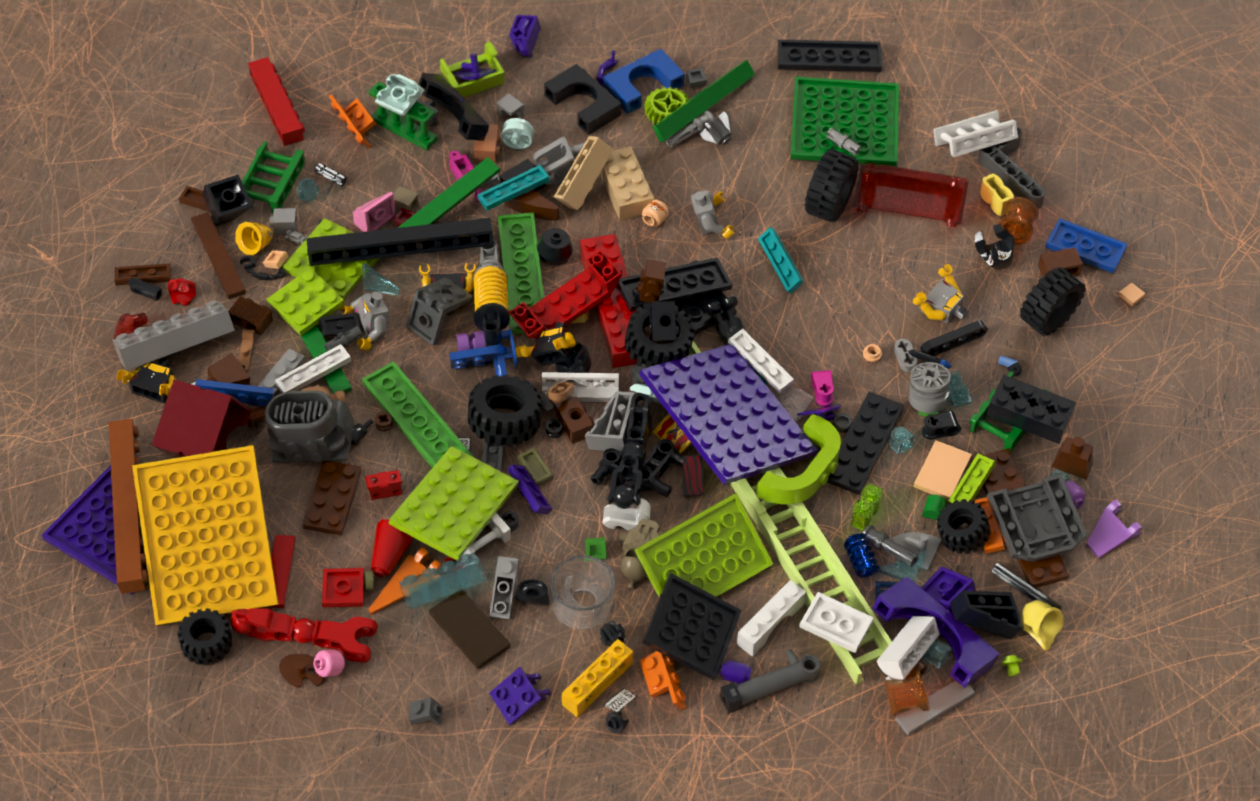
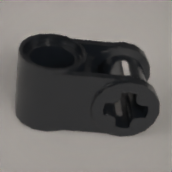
(942, 424)

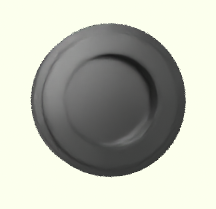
(842, 422)

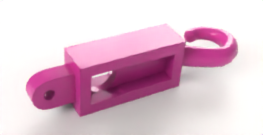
(457, 161)

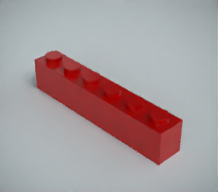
(276, 101)

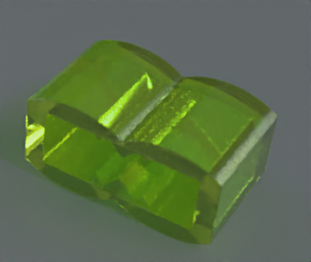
(866, 506)

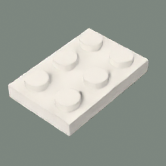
(836, 622)

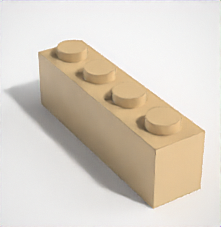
(583, 173)

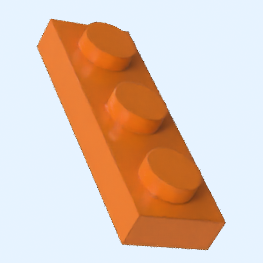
(995, 540)

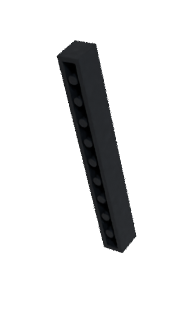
(400, 241)

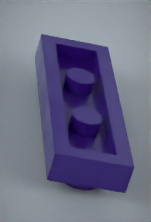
(529, 489)

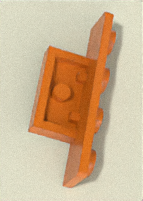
(357, 117)
(662, 677)

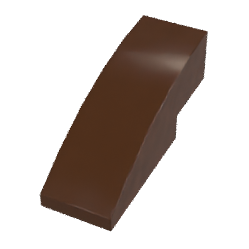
(534, 203)

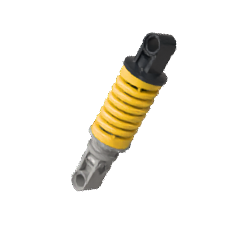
(491, 296)

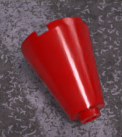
(388, 548)

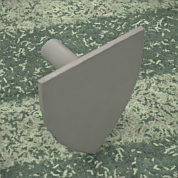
(919, 542)

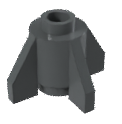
(719, 130)

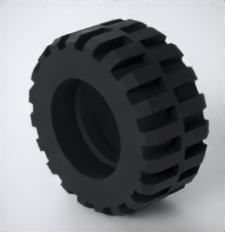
(831, 185)
(504, 427)

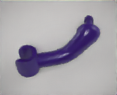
(606, 65)

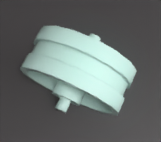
(517, 136)

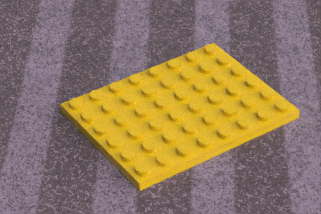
(204, 534)

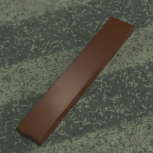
(218, 255)

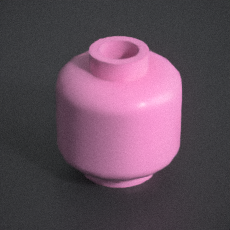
(329, 663)

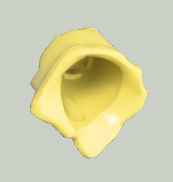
(1042, 622)

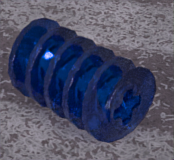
(861, 555)

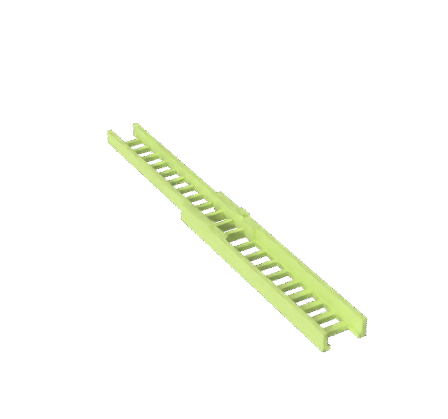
(767, 527)

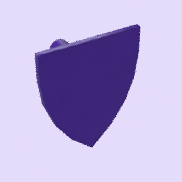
(472, 70)
(820, 412)

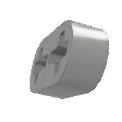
(902, 356)

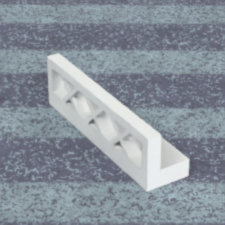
(585, 391)

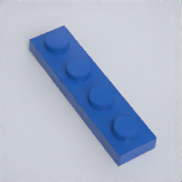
(244, 393)

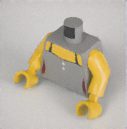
(943, 300)

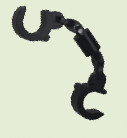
(262, 276)

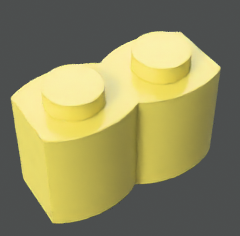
(995, 193)

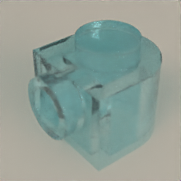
(901, 439)

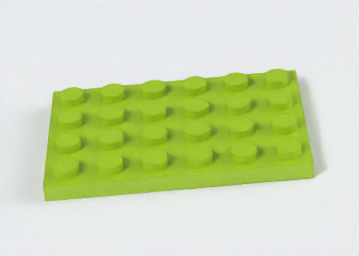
(453, 503)
(707, 550)

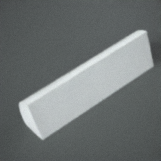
(908, 647)

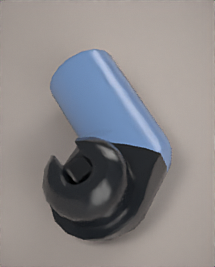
(1011, 364)

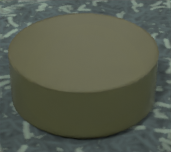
(369, 580)

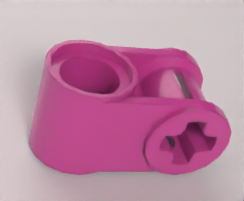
(823, 387)

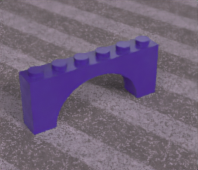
(971, 652)

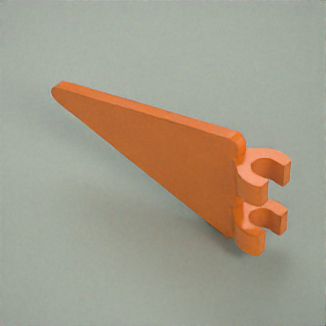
(411, 566)

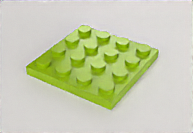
(339, 276)

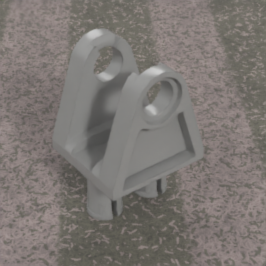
(559, 159)

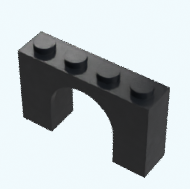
(577, 81)

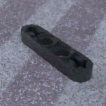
(954, 338)

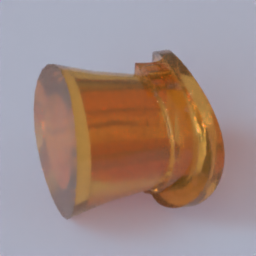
(1019, 219)
(906, 694)

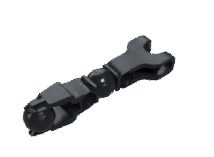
(632, 456)

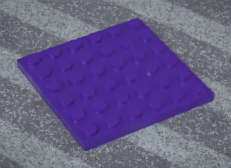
(88, 529)

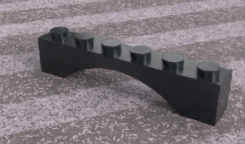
(471, 124)

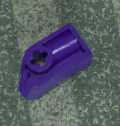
(524, 34)

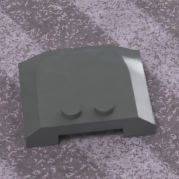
(1037, 519)

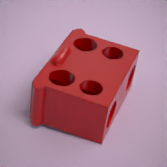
(384, 484)

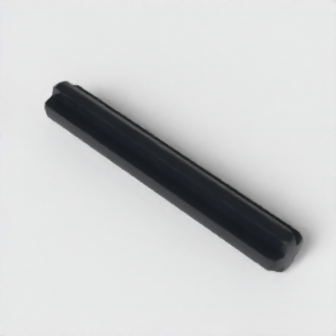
(1022, 586)

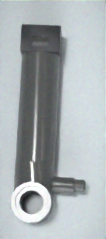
(735, 696)

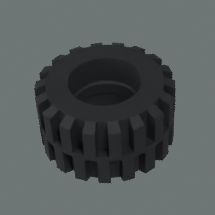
(968, 538)
(201, 623)

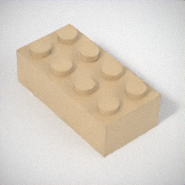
(626, 184)

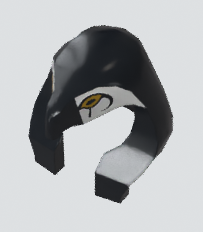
(999, 254)

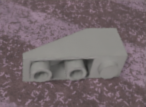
(504, 587)

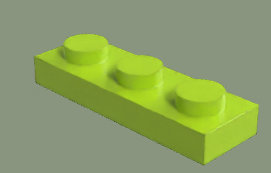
(973, 479)

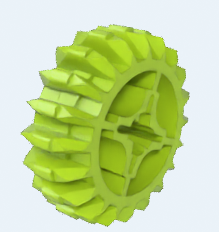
(657, 103)

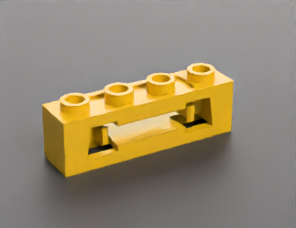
(597, 678)

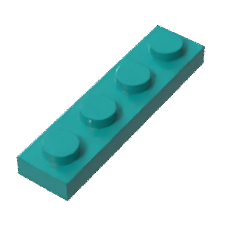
(513, 187)
(781, 260)

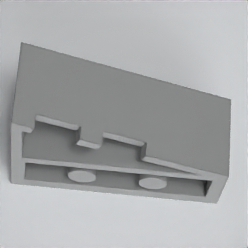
(612, 426)

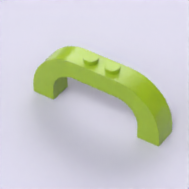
(800, 488)

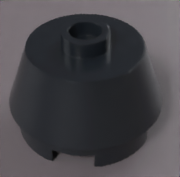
(555, 246)
(579, 362)

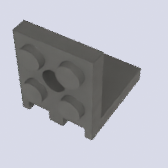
(433, 303)

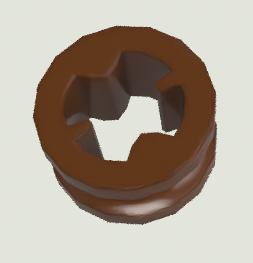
(383, 426)

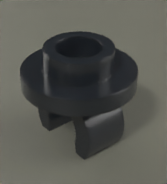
(615, 722)

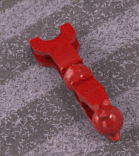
(270, 625)

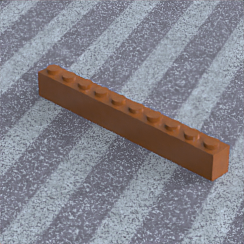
(127, 525)

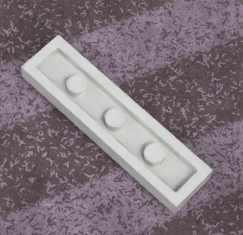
(761, 361)
(313, 369)

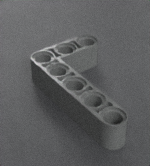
(1016, 179)

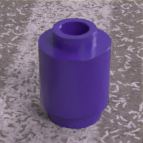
(735, 672)

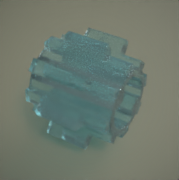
(307, 189)

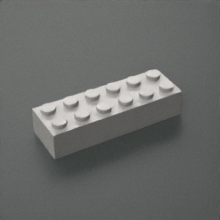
(173, 334)

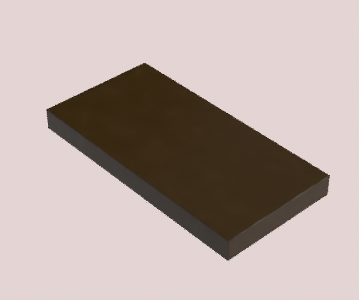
(469, 628)

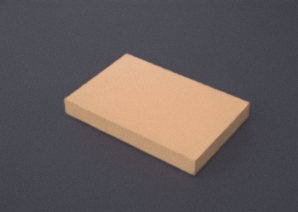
(942, 470)

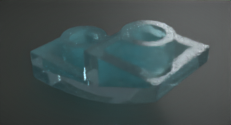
(958, 392)

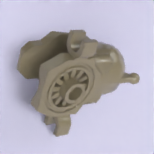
(637, 536)

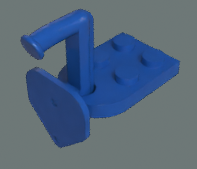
(479, 356)

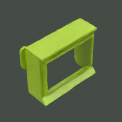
(480, 84)

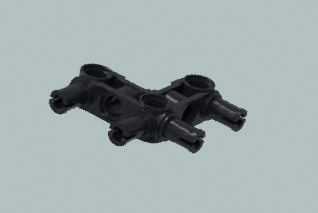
(651, 468)

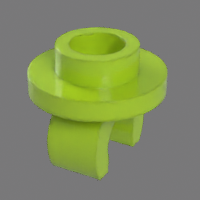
(1012, 664)

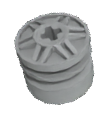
(929, 387)

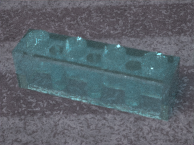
(442, 581)

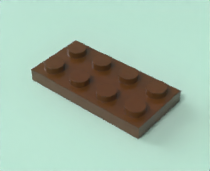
(332, 497)

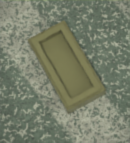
(535, 467)

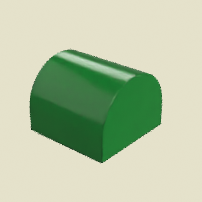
(933, 506)

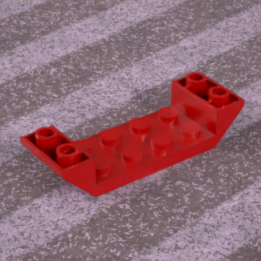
(570, 299)

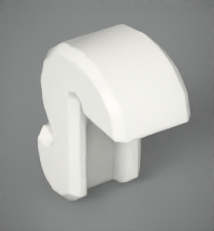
(626, 518)

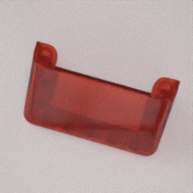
(911, 192)

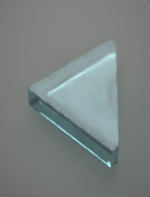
(376, 282)
(900, 569)

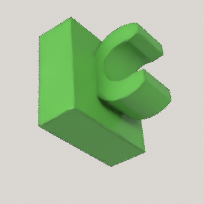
(596, 547)

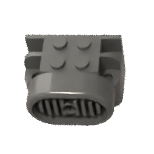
(308, 427)

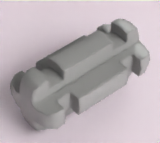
(295, 237)

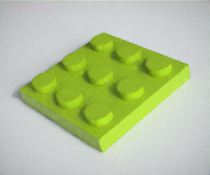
(305, 301)

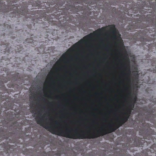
(533, 592)

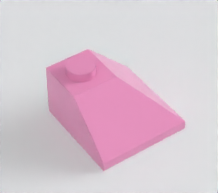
(375, 213)

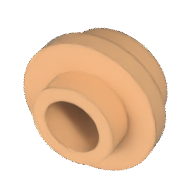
(872, 349)

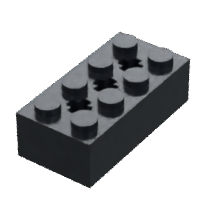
(1031, 409)

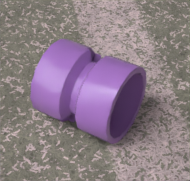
(472, 341)

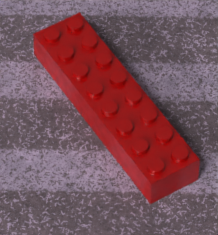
(613, 311)

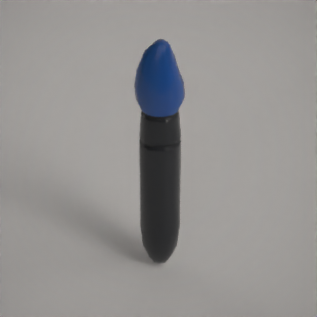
(929, 358)

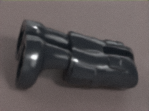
(728, 328)

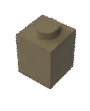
(405, 199)

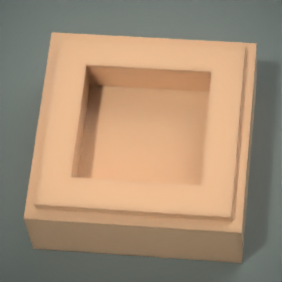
(275, 259)
(1131, 294)

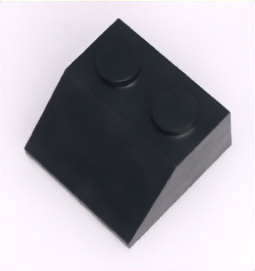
(226, 199)

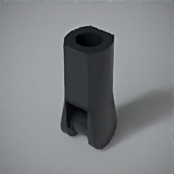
(145, 289)

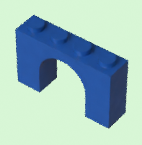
(655, 65)

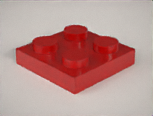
(343, 587)

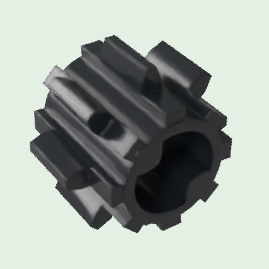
(611, 632)

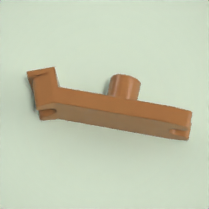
(246, 348)

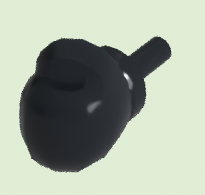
(359, 432)

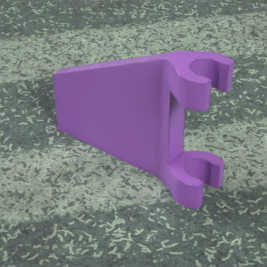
(1110, 531)

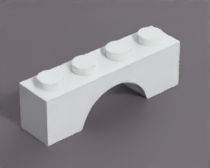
(757, 630)

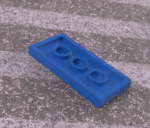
(1091, 246)

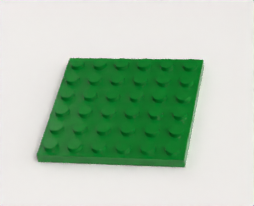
(854, 108)

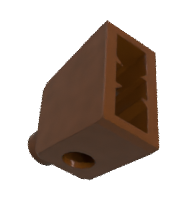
(228, 371)
(1074, 457)

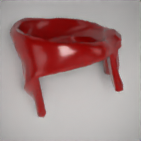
(181, 294)

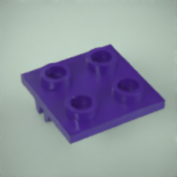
(517, 695)

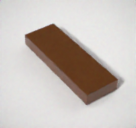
(147, 273)

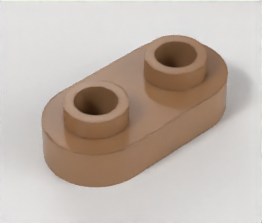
(560, 392)

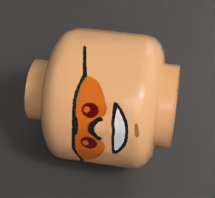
(655, 213)

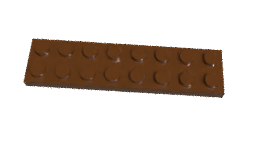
(1007, 476)

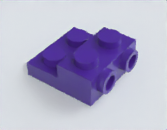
(947, 585)

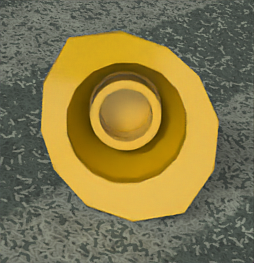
(253, 237)

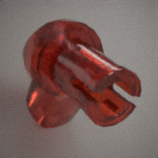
(127, 321)

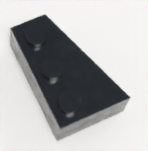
(988, 611)

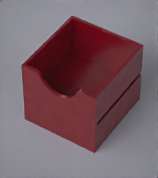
(197, 420)

